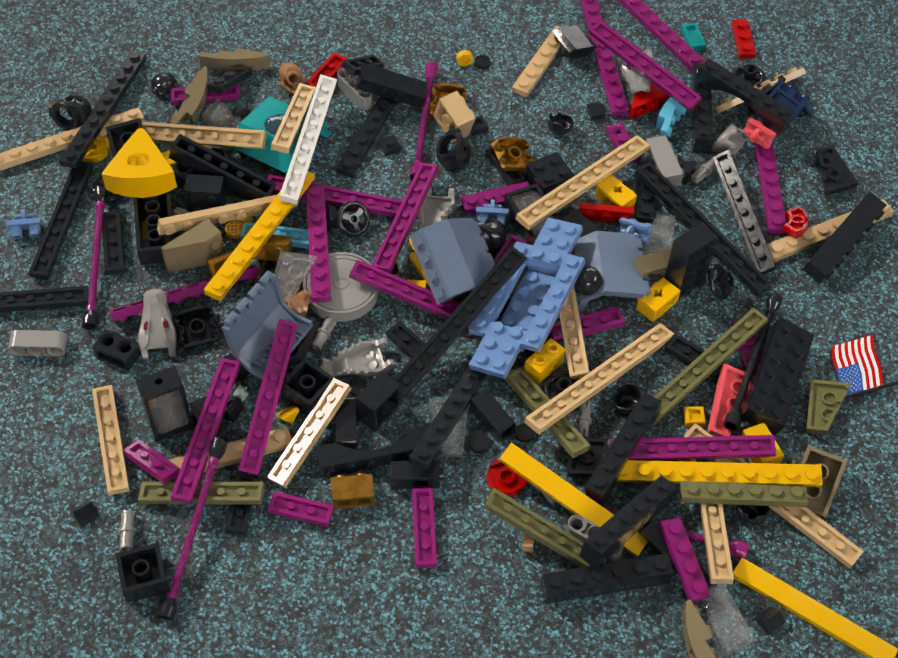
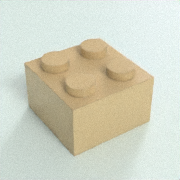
(454, 113)

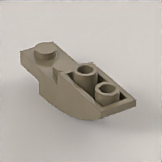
(195, 99)
(696, 633)

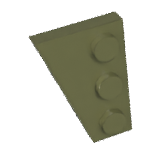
(824, 404)

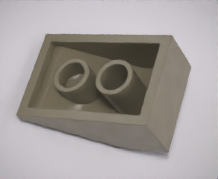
(193, 247)
(832, 470)

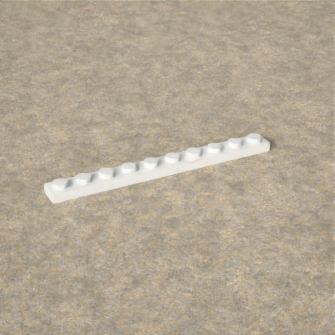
(307, 141)

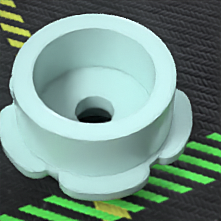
(241, 393)

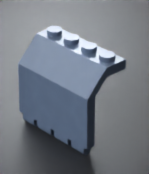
(452, 256)
(613, 257)
(254, 324)

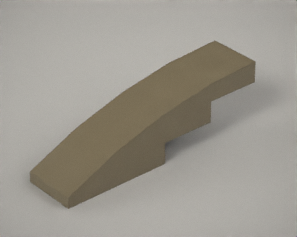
(228, 60)
(653, 262)

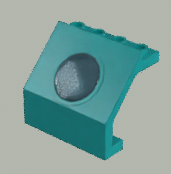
(268, 118)

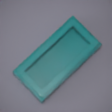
(693, 36)

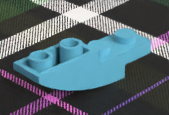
(668, 115)

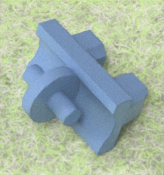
(492, 211)
(25, 222)
(632, 226)

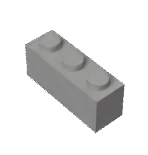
(664, 160)

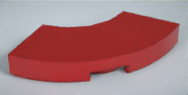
(797, 222)

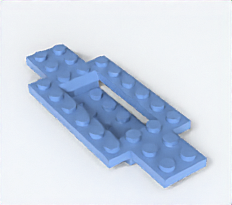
(535, 302)

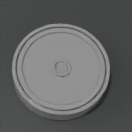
(348, 296)

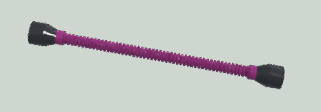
(90, 318)
(169, 606)

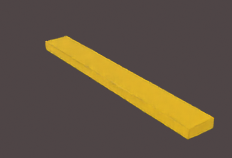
(563, 492)
(812, 611)

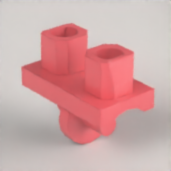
(759, 133)

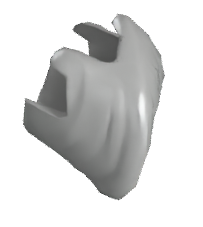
(729, 139)

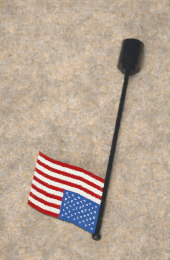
(859, 365)

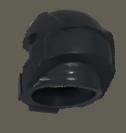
(77, 108)
(459, 156)
(493, 233)

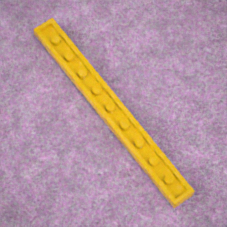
(251, 245)
(755, 473)

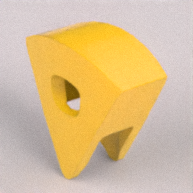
(139, 169)

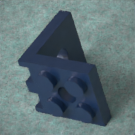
(792, 99)

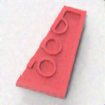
(725, 396)

